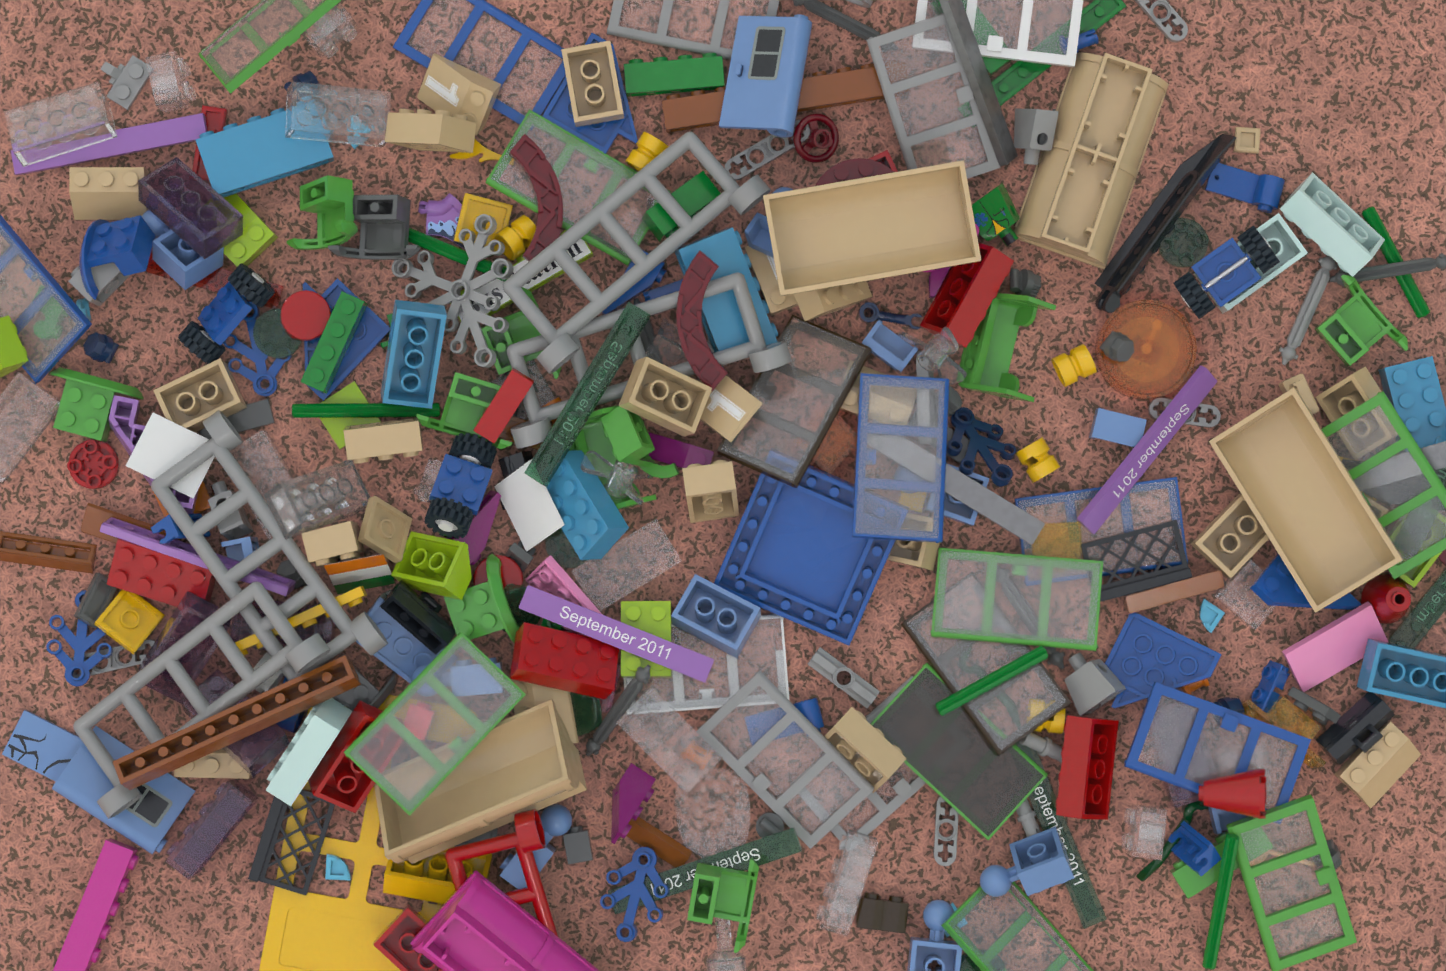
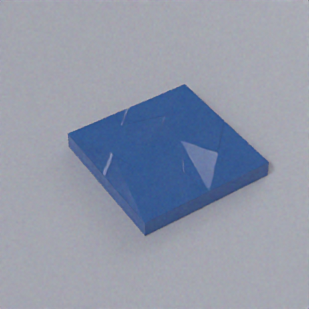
(800, 555)

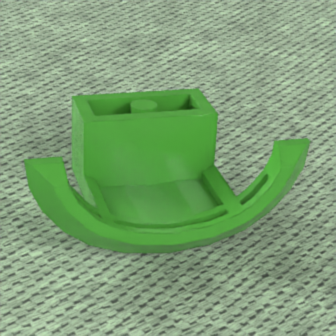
(333, 202)
(1357, 326)
(519, 329)
(88, 403)
(465, 407)
(632, 442)
(483, 606)
(724, 895)

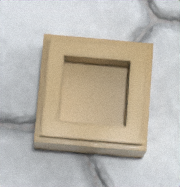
(1247, 140)

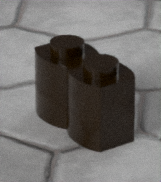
(882, 913)

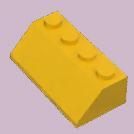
(429, 877)

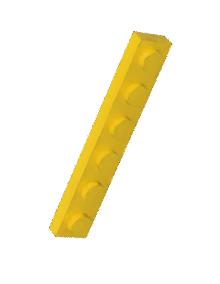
(307, 618)

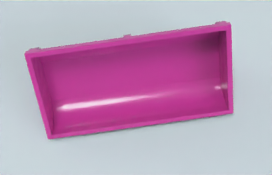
(491, 932)

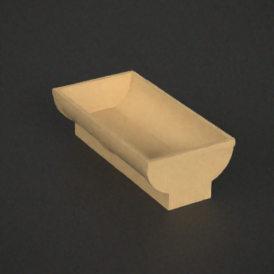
(1094, 158)
(872, 228)
(1305, 500)
(514, 769)

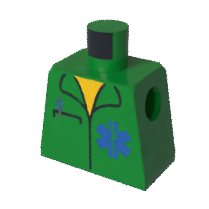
(995, 215)

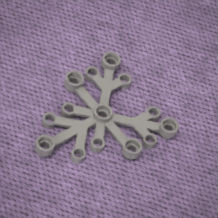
(471, 318)

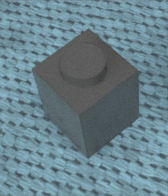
(578, 845)

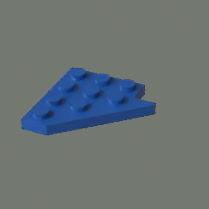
(598, 135)
(367, 336)
(1279, 588)
(1155, 653)

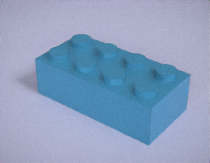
(413, 354)
(1417, 398)
(586, 509)
(1404, 673)

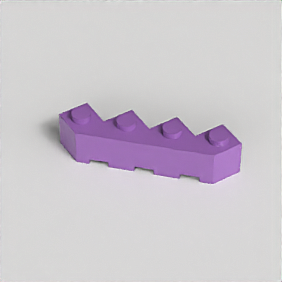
(123, 423)

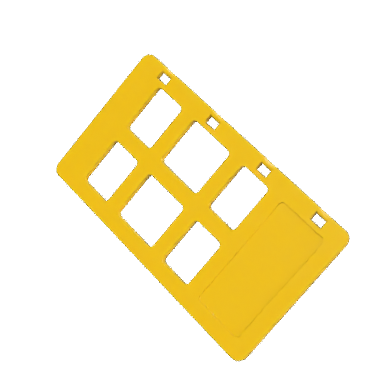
(327, 930)

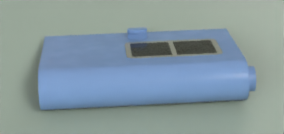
(773, 65)
(145, 820)

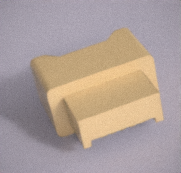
(1302, 387)

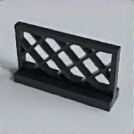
(1147, 580)
(270, 838)

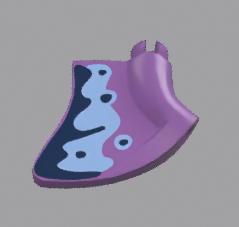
(441, 217)

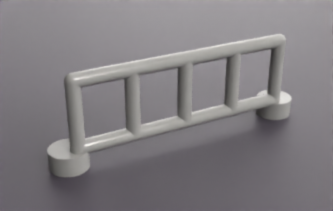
(561, 345)
(761, 356)
(222, 442)
(296, 652)

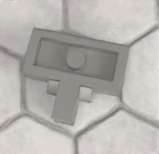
(126, 81)

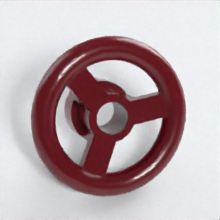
(826, 138)

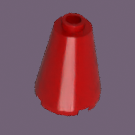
(1388, 598)
(1237, 793)

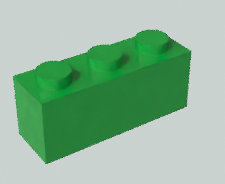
(691, 196)

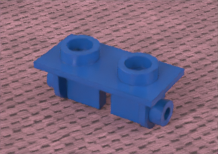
(1272, 676)

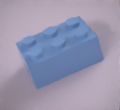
(716, 616)

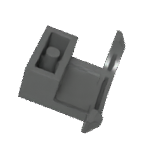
(382, 229)
(366, 691)

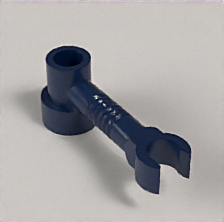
(886, 316)

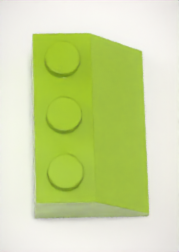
(435, 565)

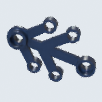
(980, 444)

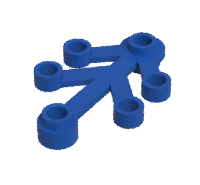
(258, 357)
(80, 644)
(636, 890)

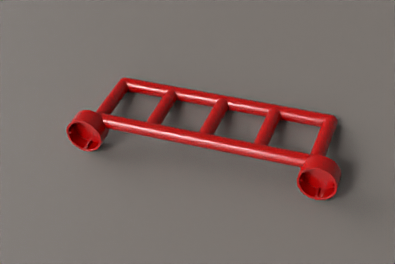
(526, 839)

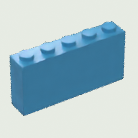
(257, 154)
(721, 312)

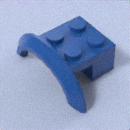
(122, 242)

